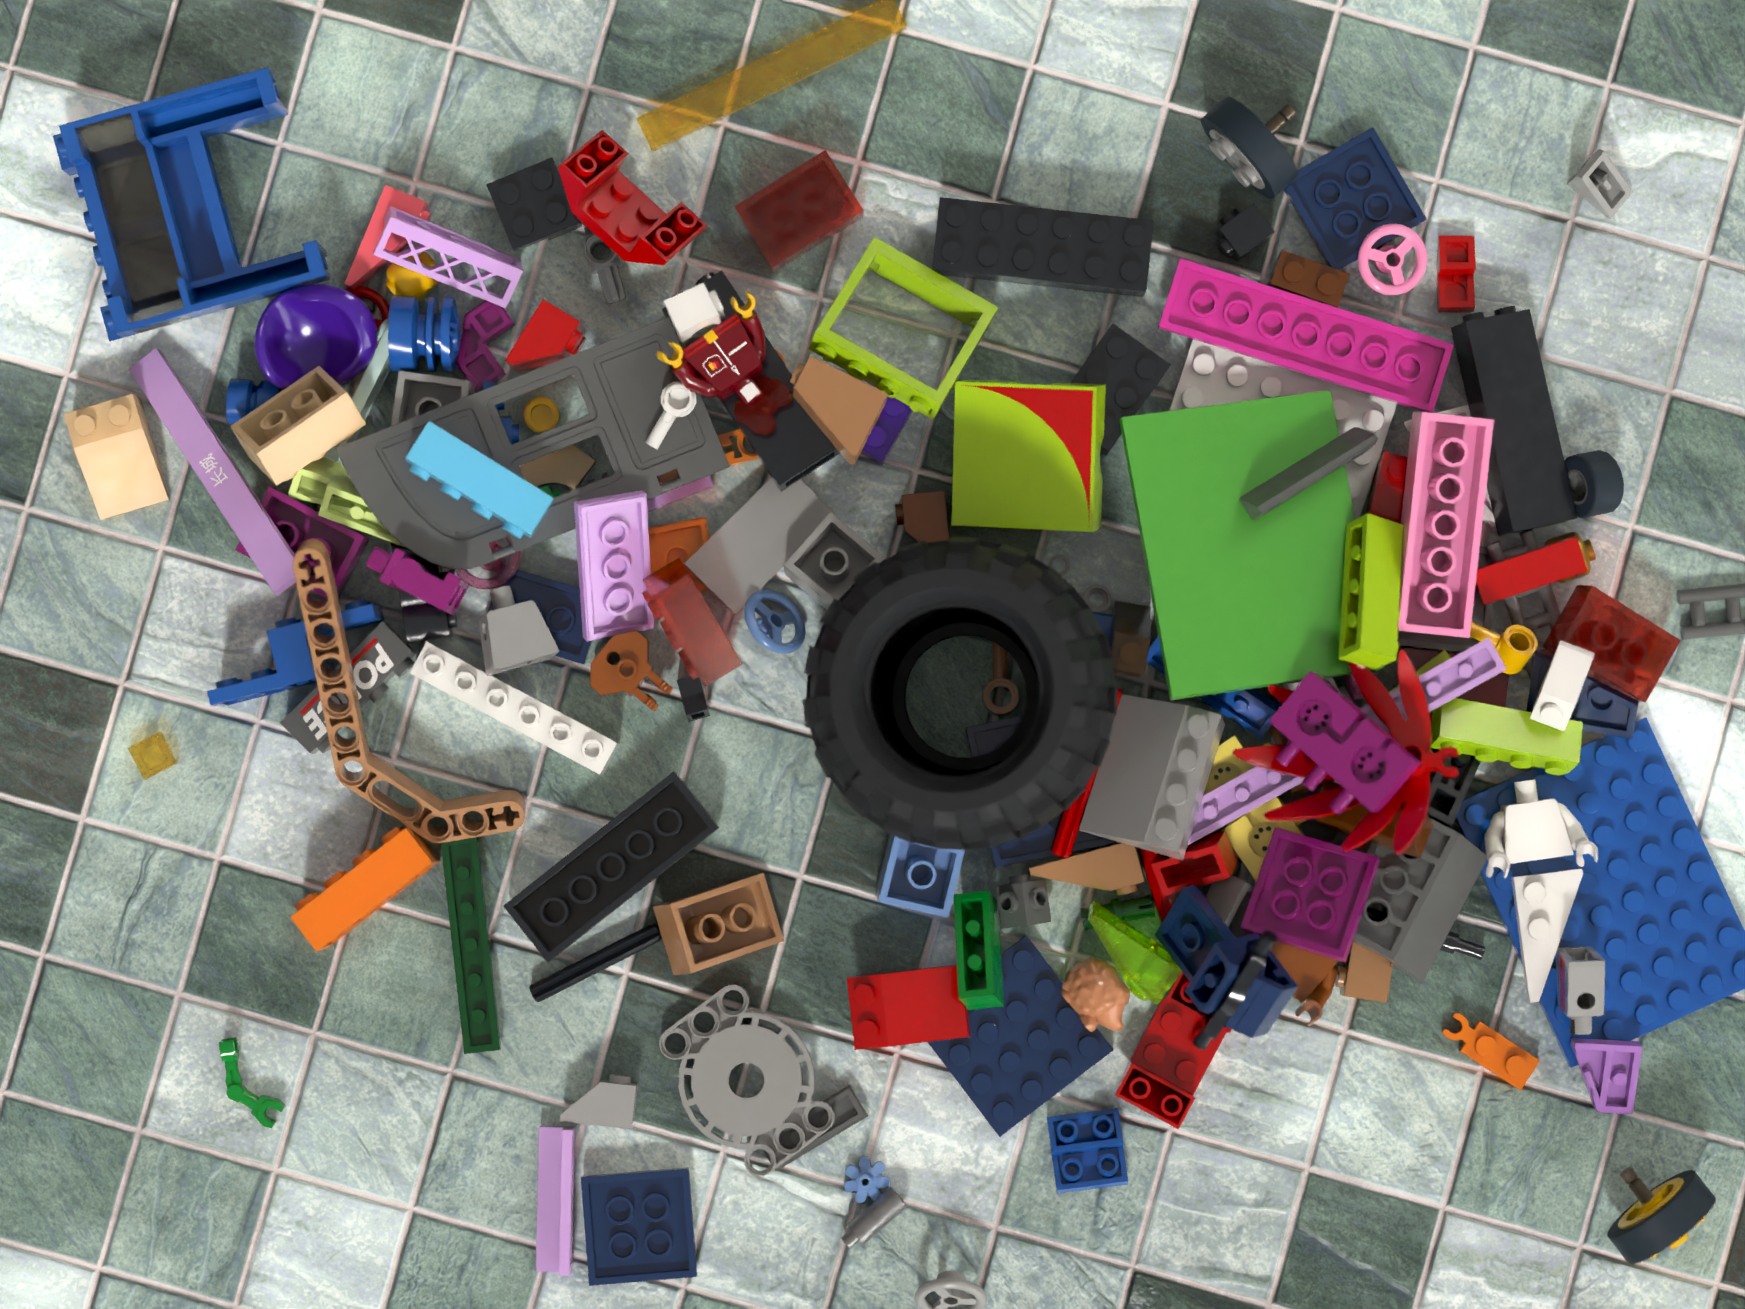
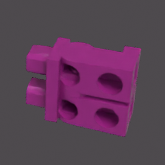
(403, 572)

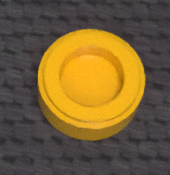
(541, 415)

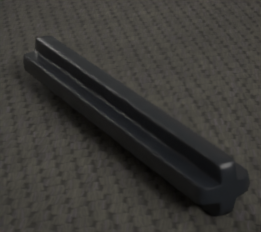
(595, 962)

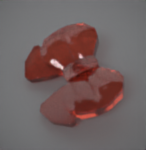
(760, 415)

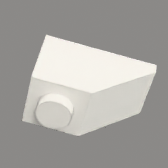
(1562, 685)

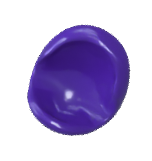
(314, 329)

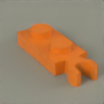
(1493, 1052)

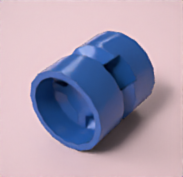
(245, 397)

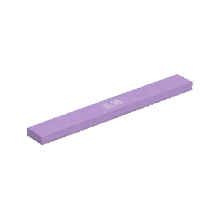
(216, 469)

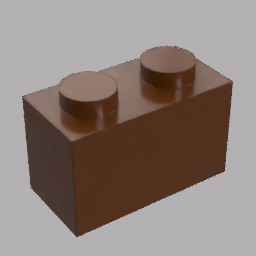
(1308, 278)

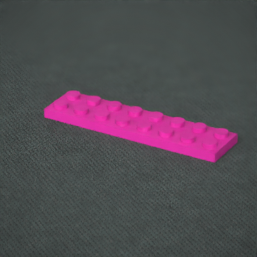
(1306, 336)

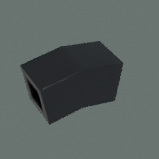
(693, 698)

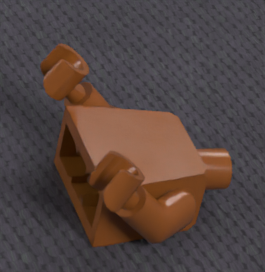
(1313, 975)

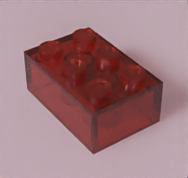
(799, 211)
(689, 623)
(1625, 644)

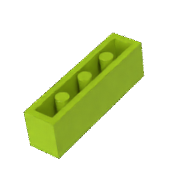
(1371, 591)
(1506, 736)

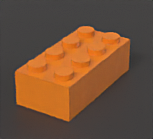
(364, 889)

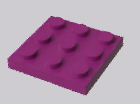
(1310, 894)

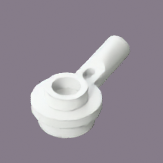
(676, 402)

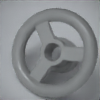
(951, 1292)

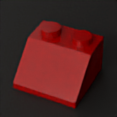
(546, 339)

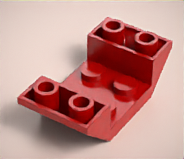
(619, 209)
(1166, 1061)

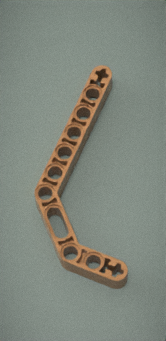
(351, 716)

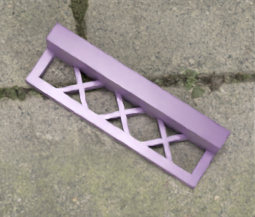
(451, 244)
(555, 1199)

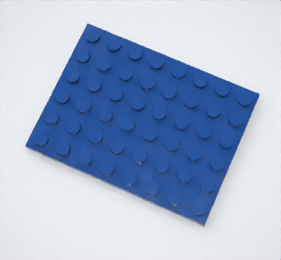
(1647, 901)

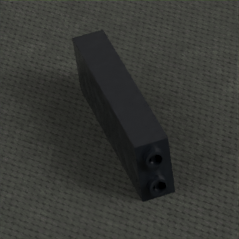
(1508, 384)
(797, 442)

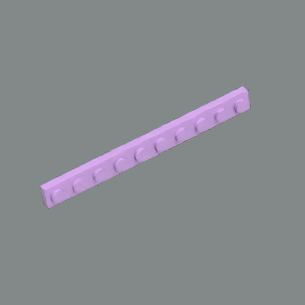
(1262, 785)

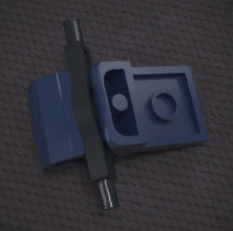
(1229, 977)

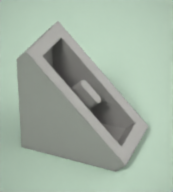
(1601, 184)

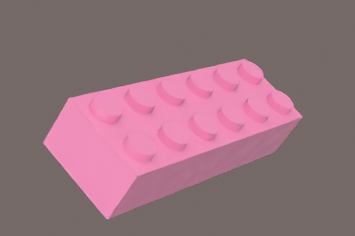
(1442, 522)

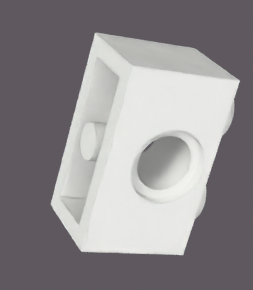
(694, 313)

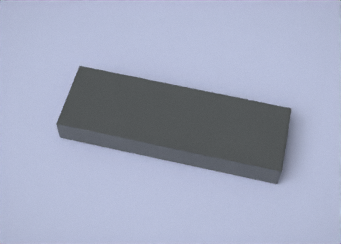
(847, 1112)

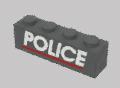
(373, 665)

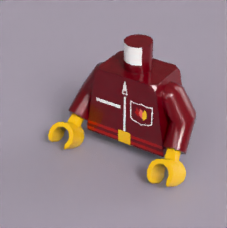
(724, 357)

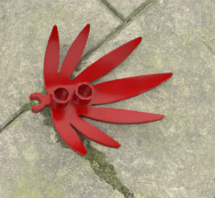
(1412, 734)

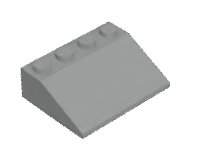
(1153, 775)

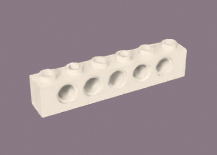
(514, 708)

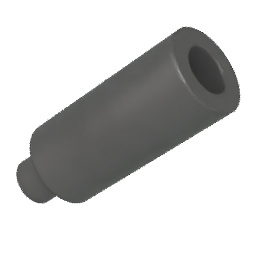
(874, 1218)

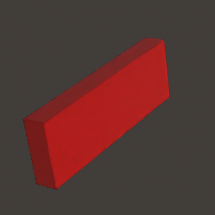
(1530, 570)

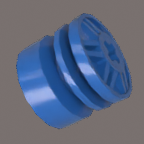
(423, 334)

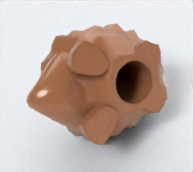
(1096, 994)

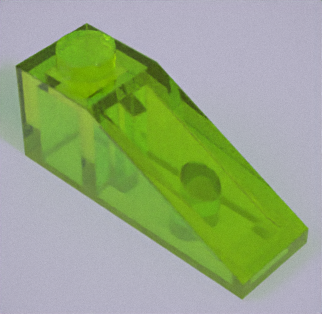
(1138, 958)

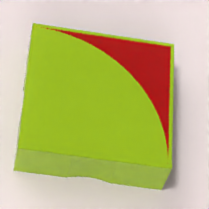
(1028, 455)

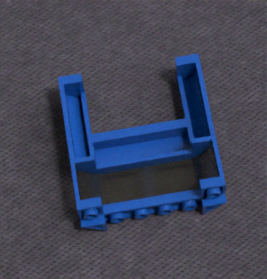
(163, 210)

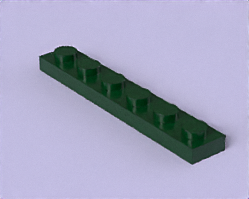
(471, 945)

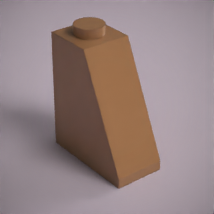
(838, 405)

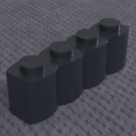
(420, 618)

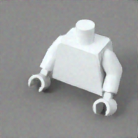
(1534, 831)

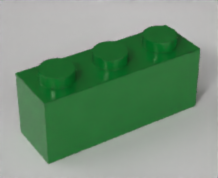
(978, 950)

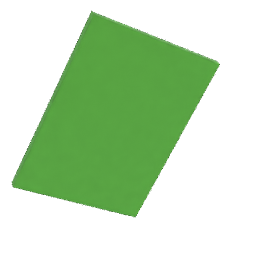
(1231, 593)

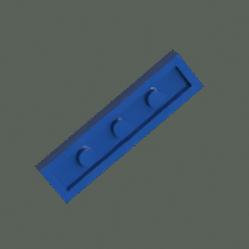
(1244, 707)

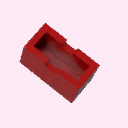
(1204, 862)

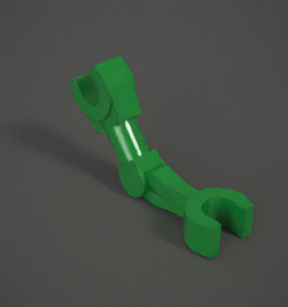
(237, 1092)

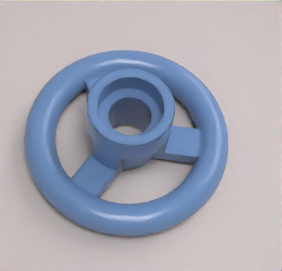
(768, 625)

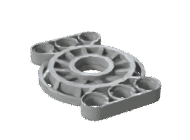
(773, 1107)

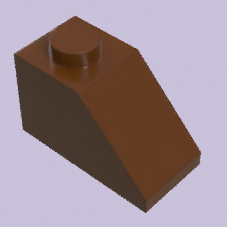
(923, 516)

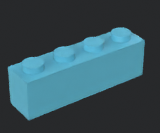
(479, 480)

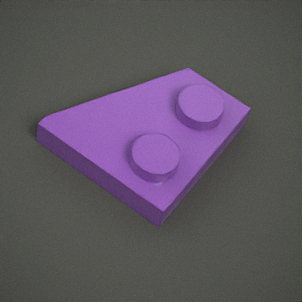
(1609, 1072)

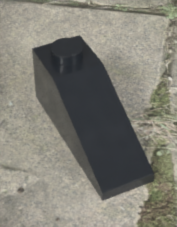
(1449, 792)

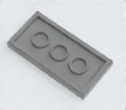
(757, 542)

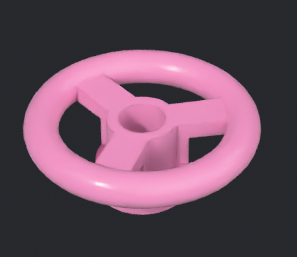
(1379, 259)

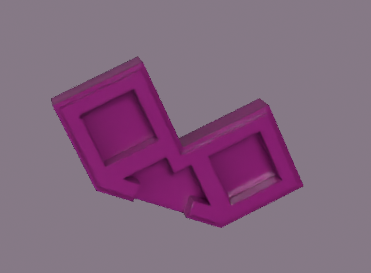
(480, 328)

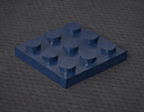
(1351, 195)
(639, 1226)

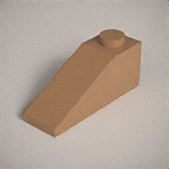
(1103, 868)

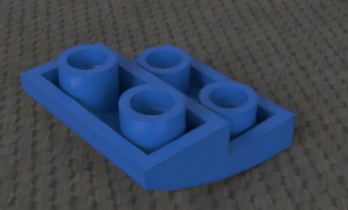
(1087, 1150)

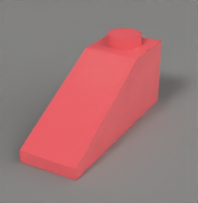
(365, 263)

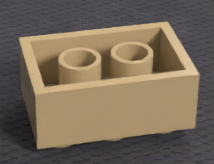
(298, 425)

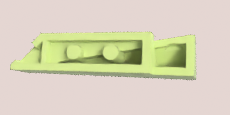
(330, 485)

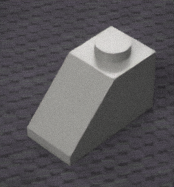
(606, 1104)

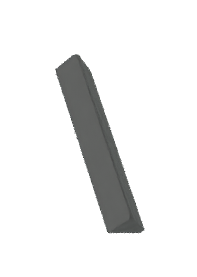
(1307, 472)

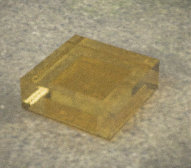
(152, 755)

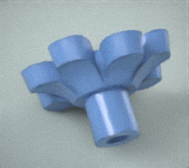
(868, 1172)

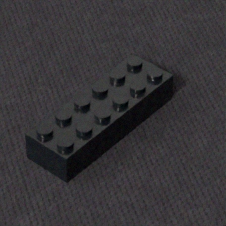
(1042, 247)
(611, 866)

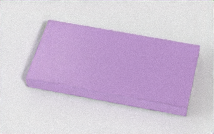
(612, 563)

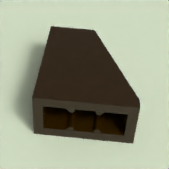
(1130, 638)

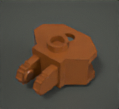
(629, 671)

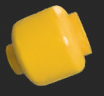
(408, 282)

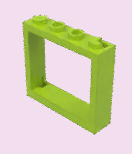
(924, 284)

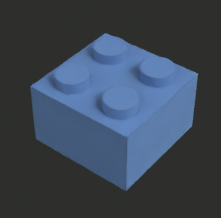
(919, 876)

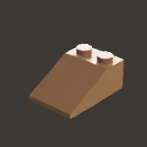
(718, 924)

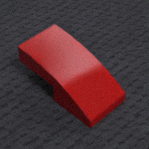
(1455, 274)

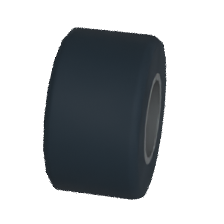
(1594, 483)

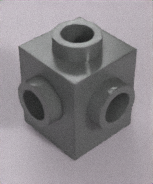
(1023, 902)

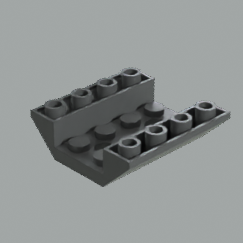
(1419, 898)

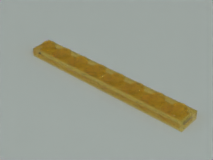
(771, 73)

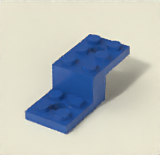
(291, 657)

